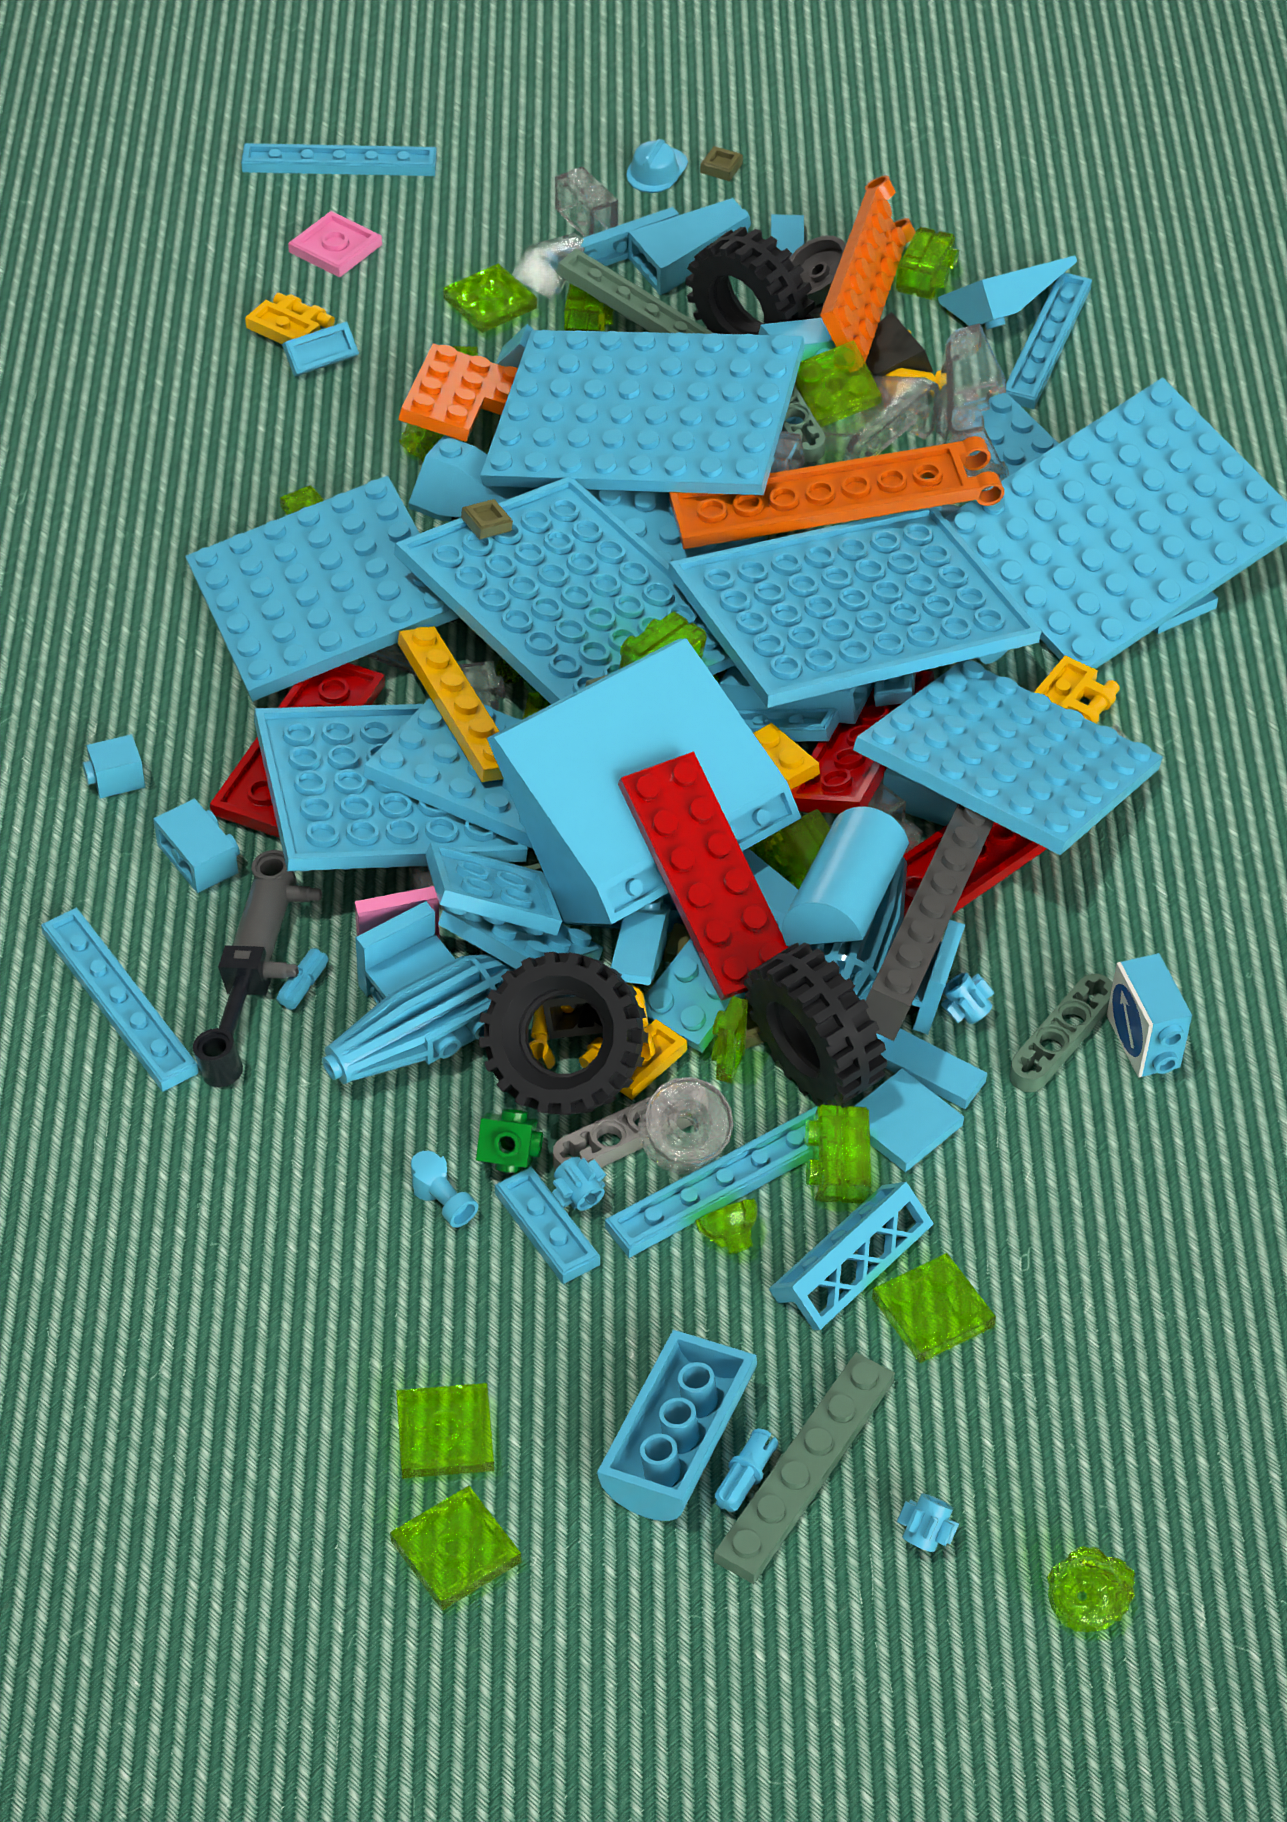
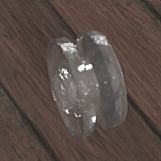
(699, 1104)

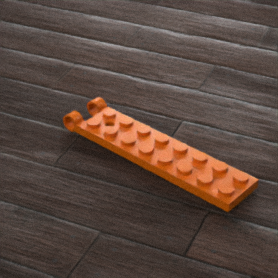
(866, 269)
(840, 493)

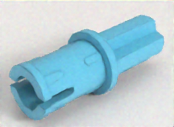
(745, 1470)

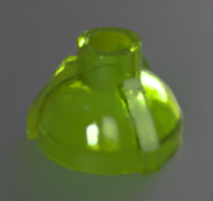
(730, 1225)

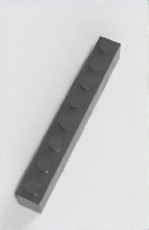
(926, 920)

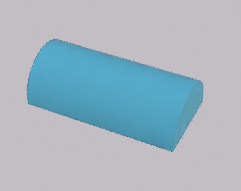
(846, 879)
(675, 1425)

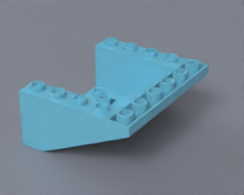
(569, 764)

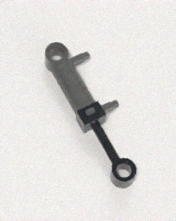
(247, 963)

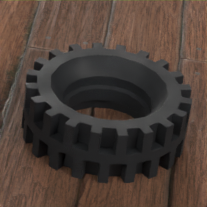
(759, 267)
(509, 1022)
(815, 1025)

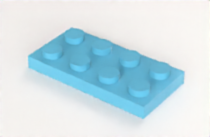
(686, 996)

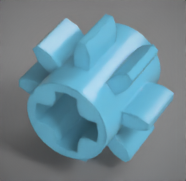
(967, 998)
(579, 1183)
(927, 1522)

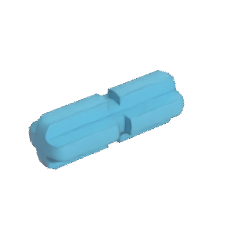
(297, 987)

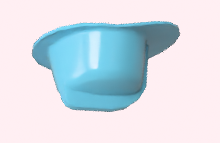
(655, 166)

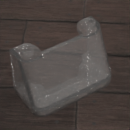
(965, 386)
(905, 406)

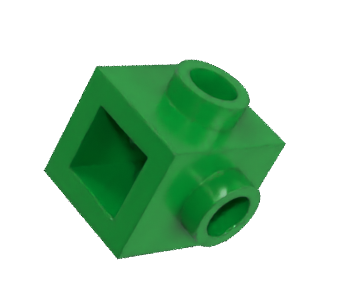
(495, 1147)

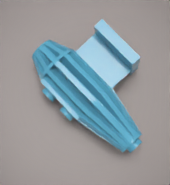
(863, 958)
(427, 1004)

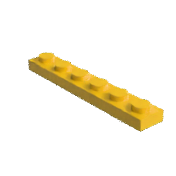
(452, 697)

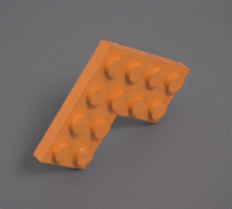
(454, 390)

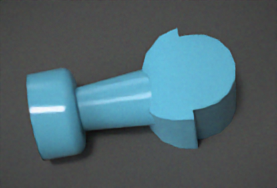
(431, 1183)

